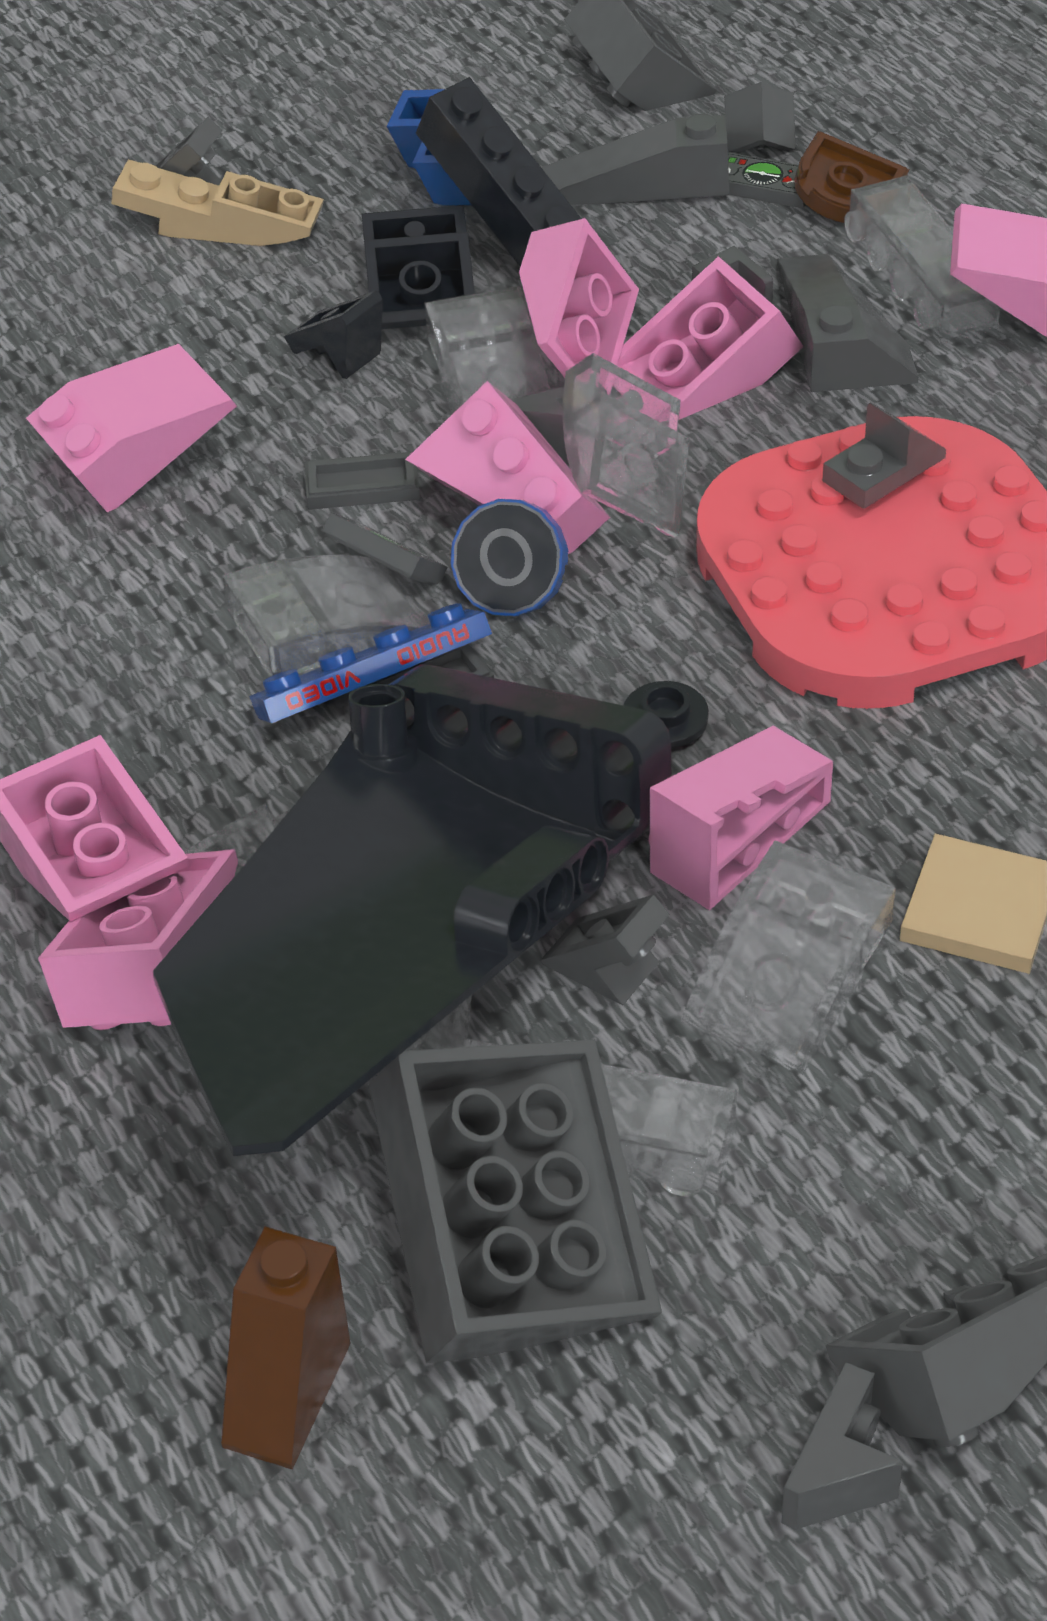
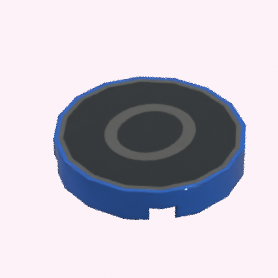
(509, 557)

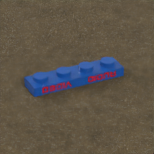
(346, 671)

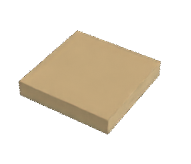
(979, 904)

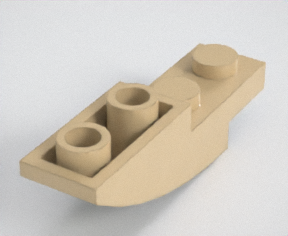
(233, 212)

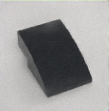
(416, 260)

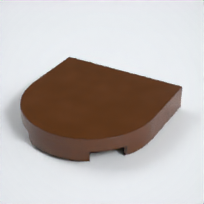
(833, 169)

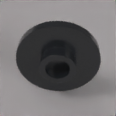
(677, 705)

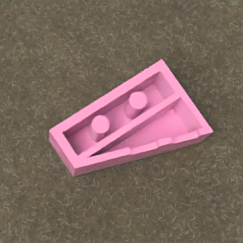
(497, 453)
(729, 809)

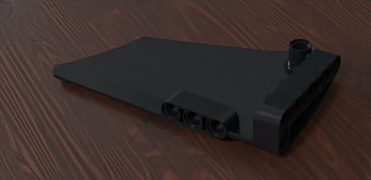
(400, 887)

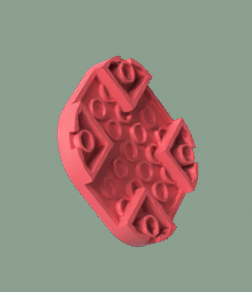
(885, 593)

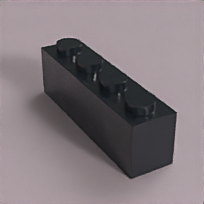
(491, 166)

